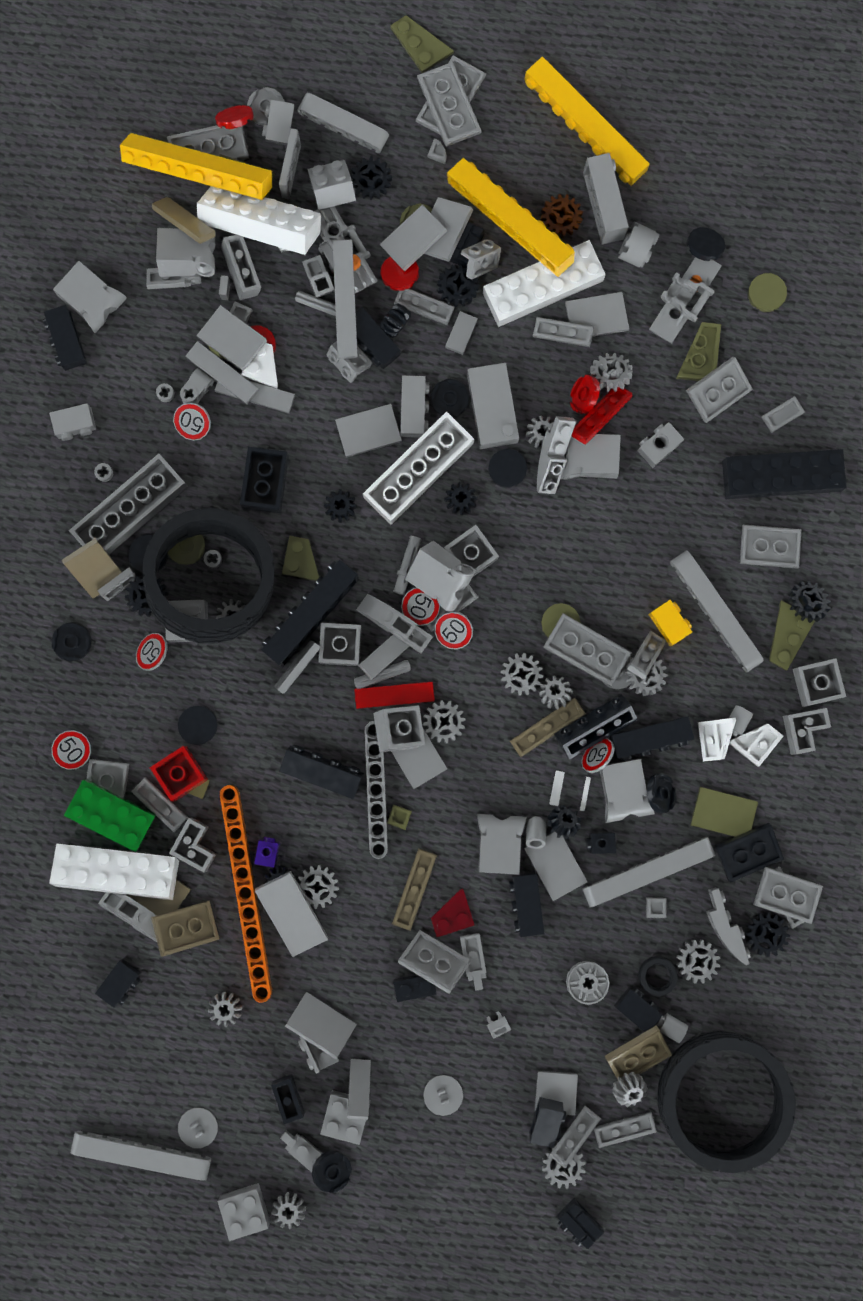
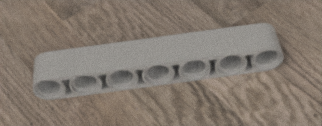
(717, 610)
(373, 799)
(649, 872)
(140, 1156)

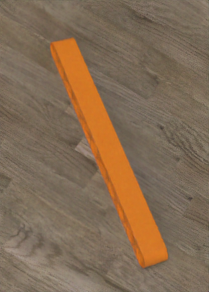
(252, 902)

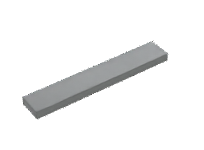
(345, 299)

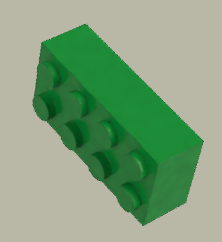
(110, 815)

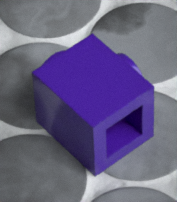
(267, 852)

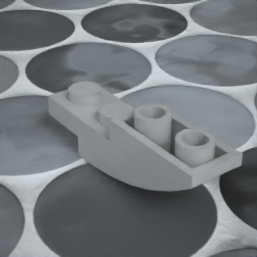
(552, 454)
(394, 622)
(130, 912)
(729, 935)

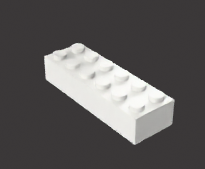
(260, 219)
(539, 287)
(418, 468)
(114, 871)

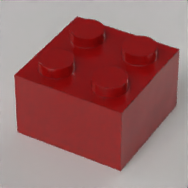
(178, 773)

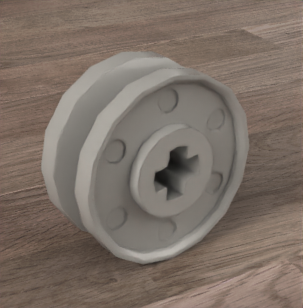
(576, 978)

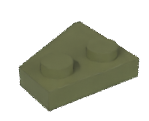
(299, 559)

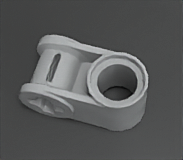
(196, 385)

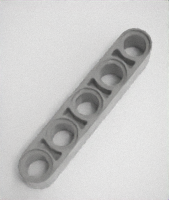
(343, 122)

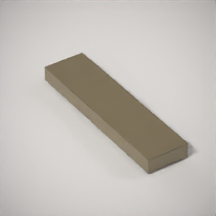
(183, 220)
(547, 727)
(414, 889)

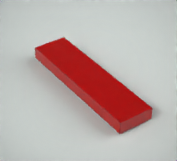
(601, 414)
(394, 695)

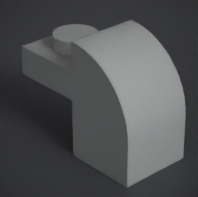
(318, 276)

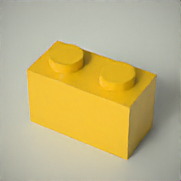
(670, 622)

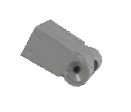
(182, 255)
(88, 295)
(595, 459)
(440, 575)
(624, 790)
(500, 844)

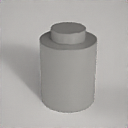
(742, 719)
(536, 832)
(672, 1027)

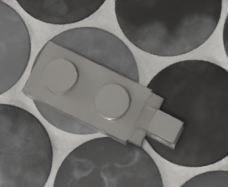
(154, 281)
(473, 950)
(301, 1149)

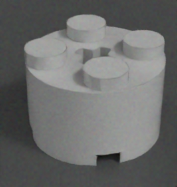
(637, 245)

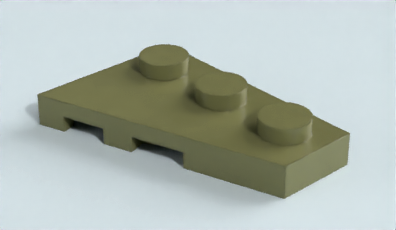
(420, 44)
(703, 353)
(788, 636)

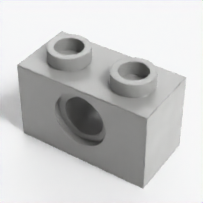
(668, 436)

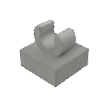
(499, 1026)

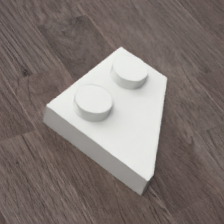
(262, 367)
(715, 738)
(757, 743)

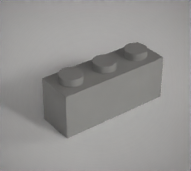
(240, 266)
(414, 406)

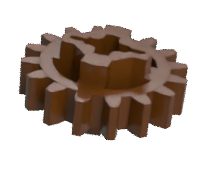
(551, 212)

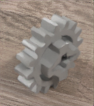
(611, 372)
(519, 665)
(654, 676)
(454, 729)
(318, 877)
(691, 966)
(557, 1170)

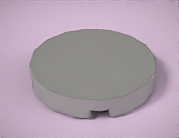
(259, 101)

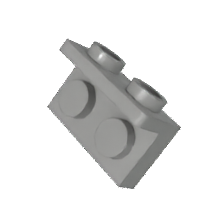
(482, 258)
(349, 367)
(317, 1058)

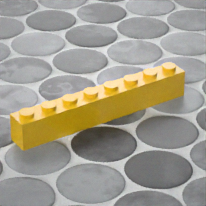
(585, 120)
(196, 166)
(511, 217)

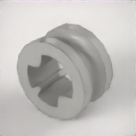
(170, 394)
(100, 467)
(214, 553)

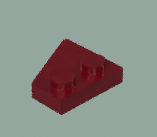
(453, 915)

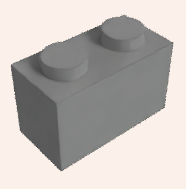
(279, 122)
(73, 421)

